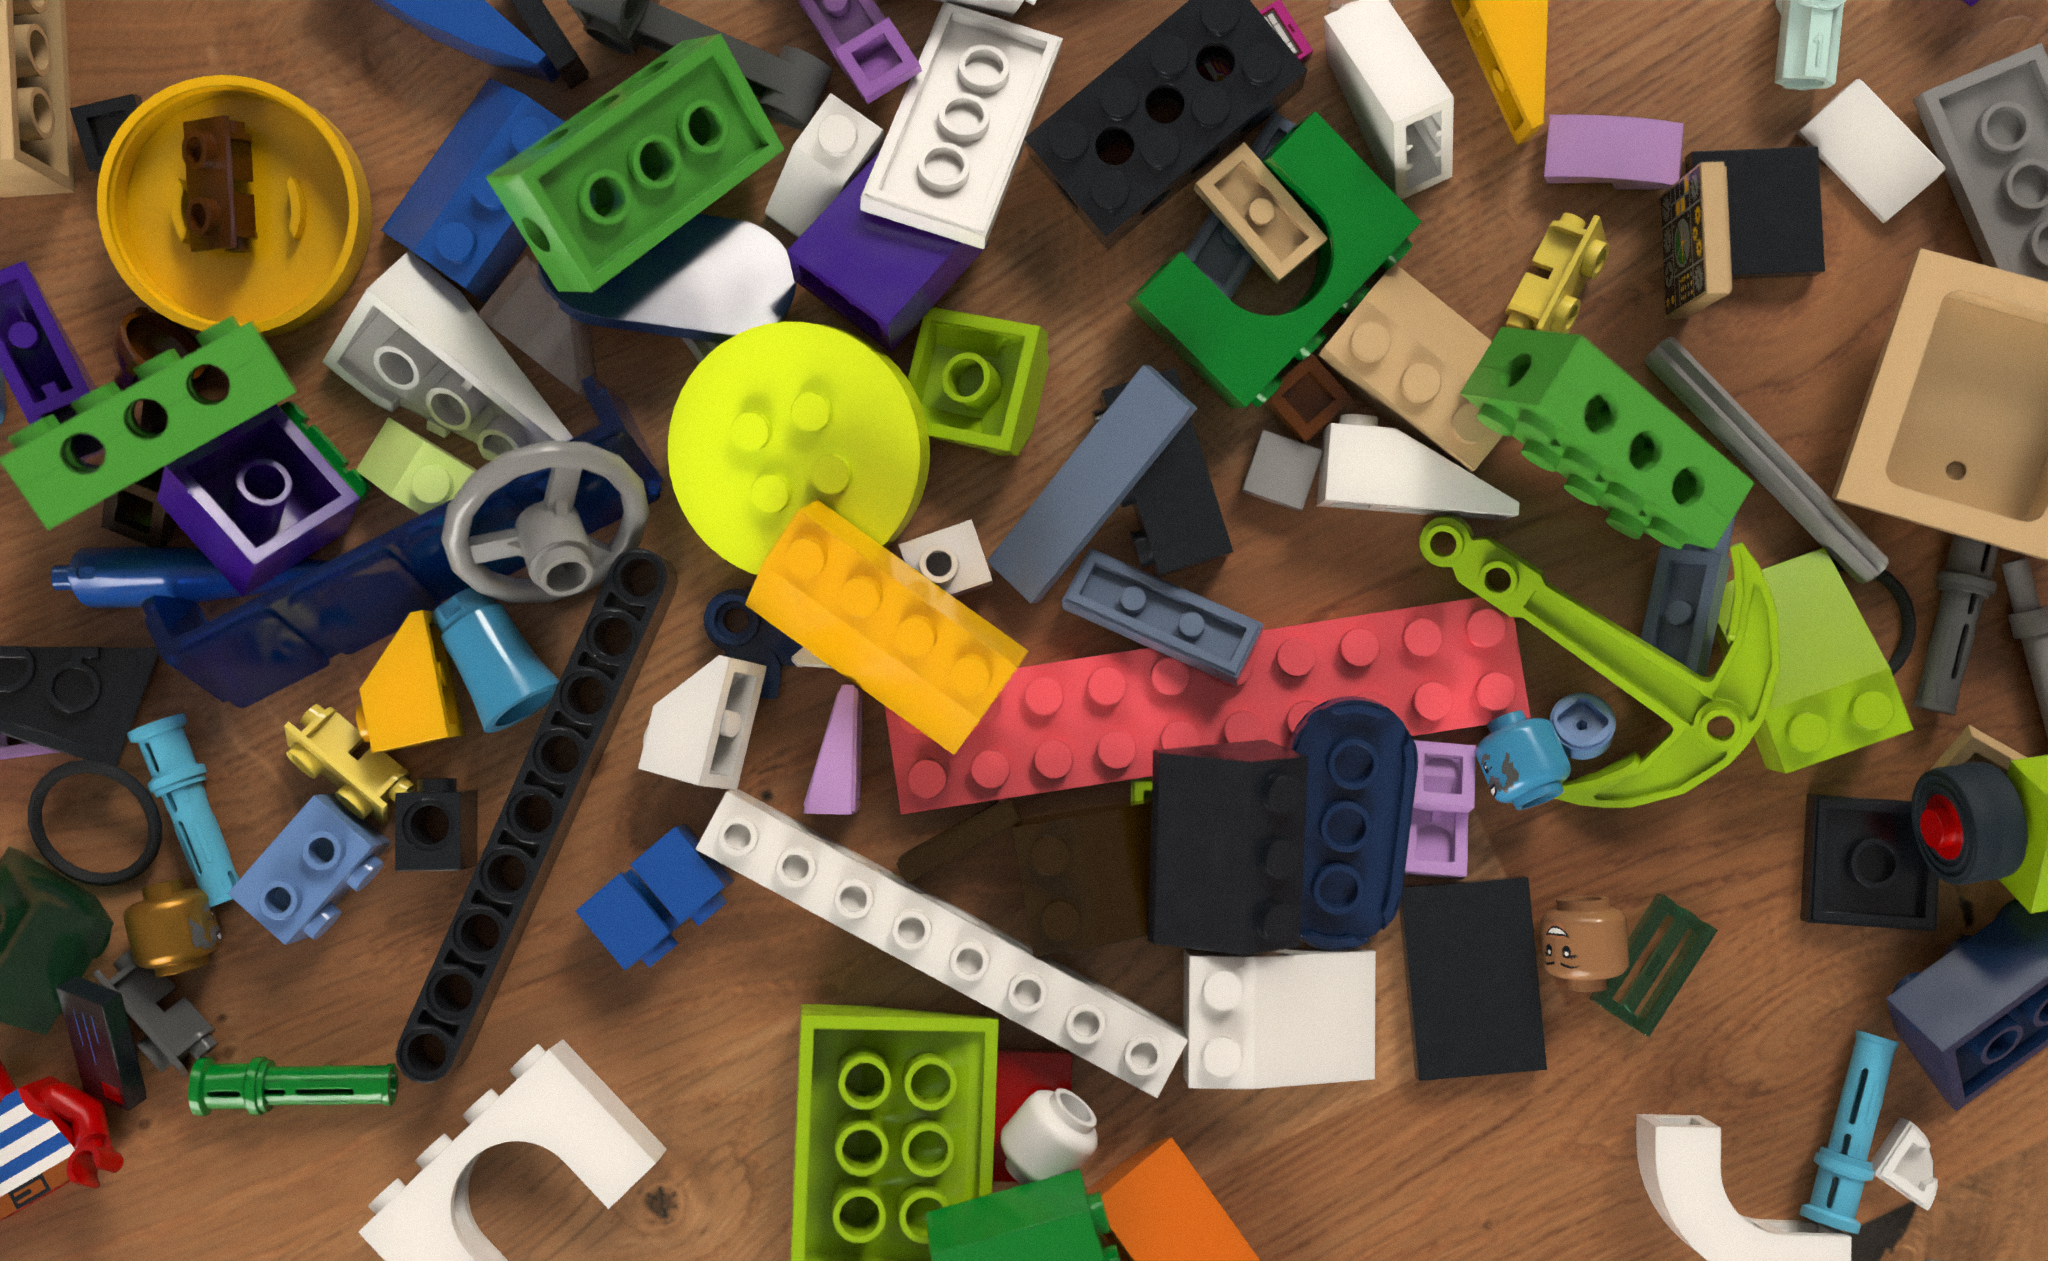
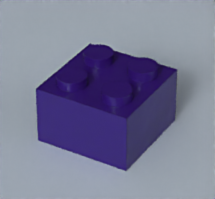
(257, 499)

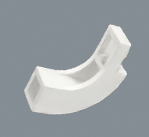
(1684, 1182)

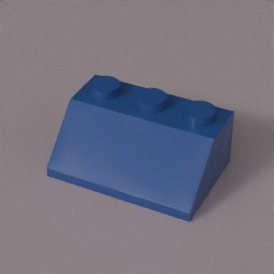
(452, 210)

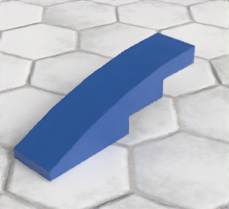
(476, 31)

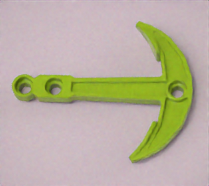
(1679, 695)

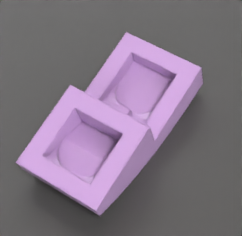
(1614, 150)
(1441, 810)

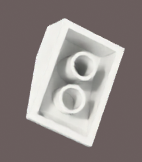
(1278, 1018)

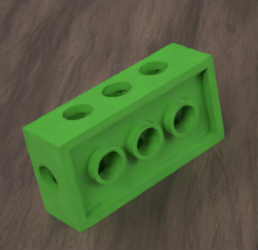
(645, 156)
(1606, 437)
(63, 484)

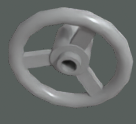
(548, 533)

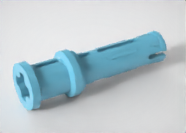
(179, 783)
(1844, 1162)

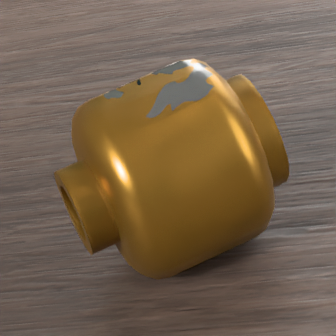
(171, 928)

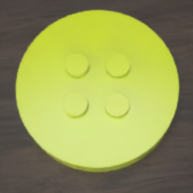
(793, 421)

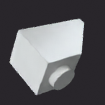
(822, 164)
(705, 725)

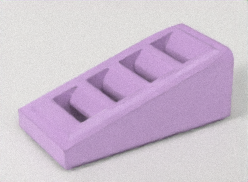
(838, 769)

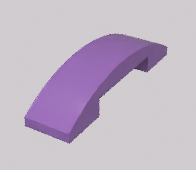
(862, 44)

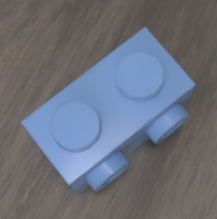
(311, 870)

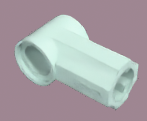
(1808, 43)

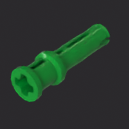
(263, 1084)

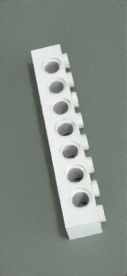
(943, 941)

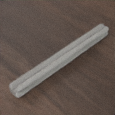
(1766, 461)

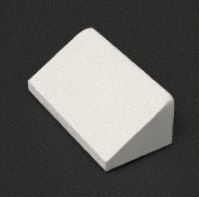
(1871, 150)

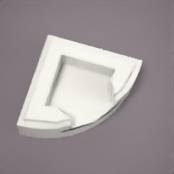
(1907, 1163)

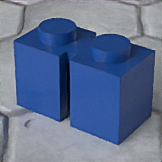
(631, 917)

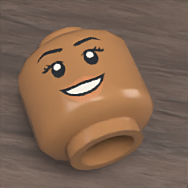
(1585, 942)

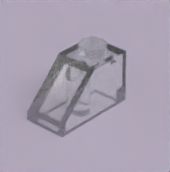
(540, 328)

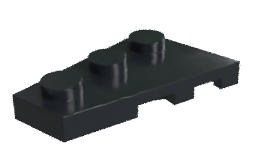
(74, 697)

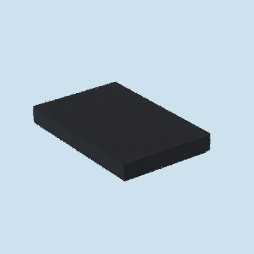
(1472, 978)

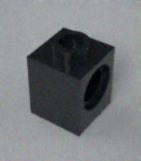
(416, 847)

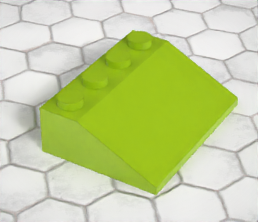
(888, 1127)

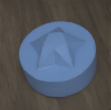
(1583, 725)

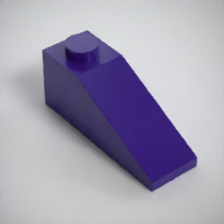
(39, 356)

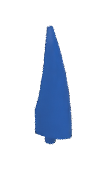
(132, 573)

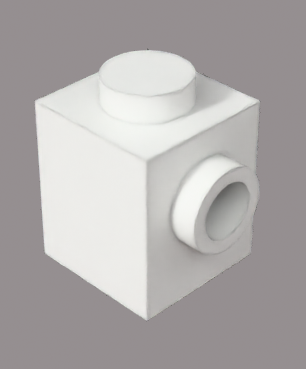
(950, 559)

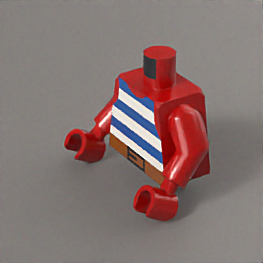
(49, 1139)

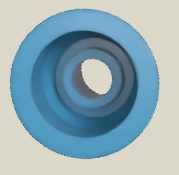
(493, 660)

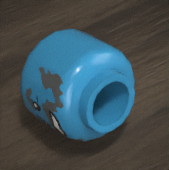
(1523, 760)

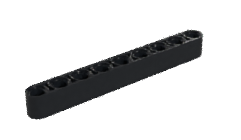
(515, 835)

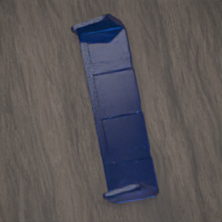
(377, 583)

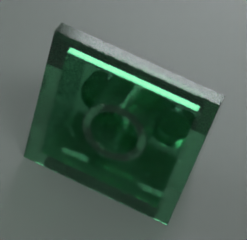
(45, 939)

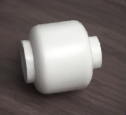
(1048, 1136)

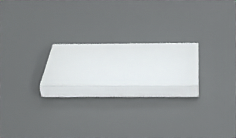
(962, 125)

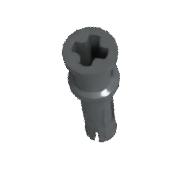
(1963, 587)

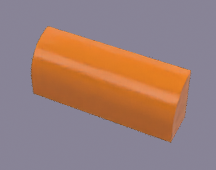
(1166, 1210)

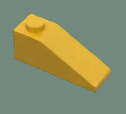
(1511, 50)

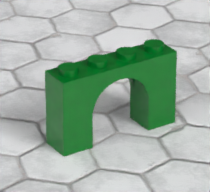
(1244, 350)
(1024, 1223)

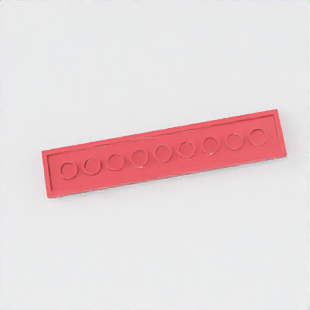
(1108, 712)

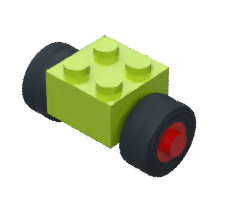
(1987, 826)

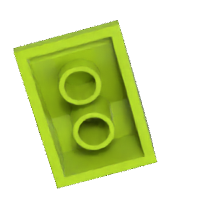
(1832, 675)

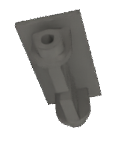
(169, 1033)

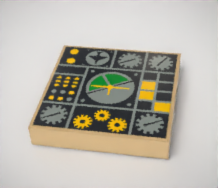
(1696, 240)

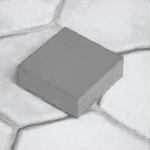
(1281, 471)

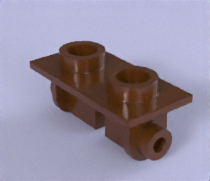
(215, 157)

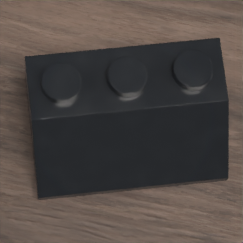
(1227, 847)

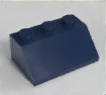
(1978, 1005)

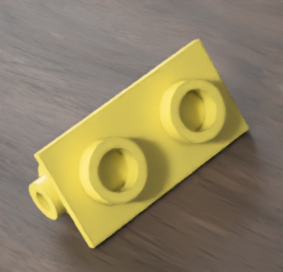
(1572, 258)
(326, 749)

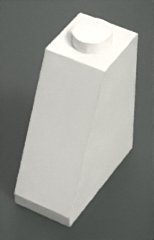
(1392, 94)

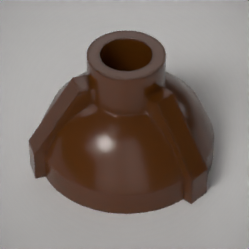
(146, 335)

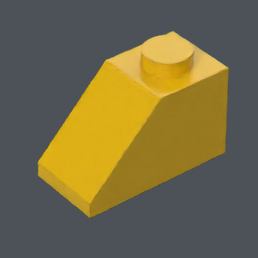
(410, 691)

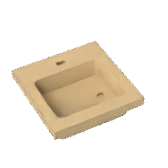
(1959, 408)

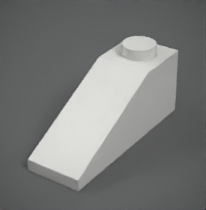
(1395, 473)

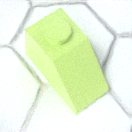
(413, 468)

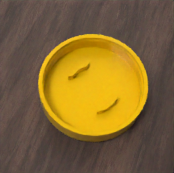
(307, 201)

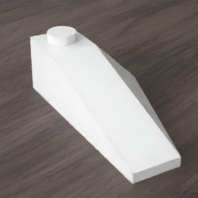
(428, 351)

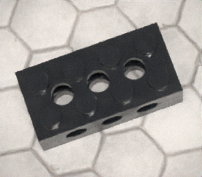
(1158, 72)

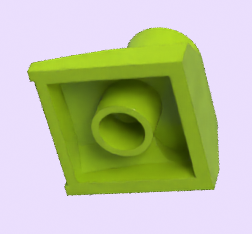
(979, 379)

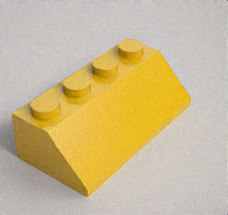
(883, 625)

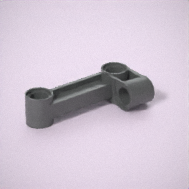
(786, 84)

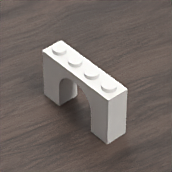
(550, 1104)

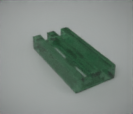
(1675, 976)

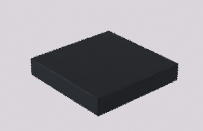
(1772, 210)
(1865, 865)

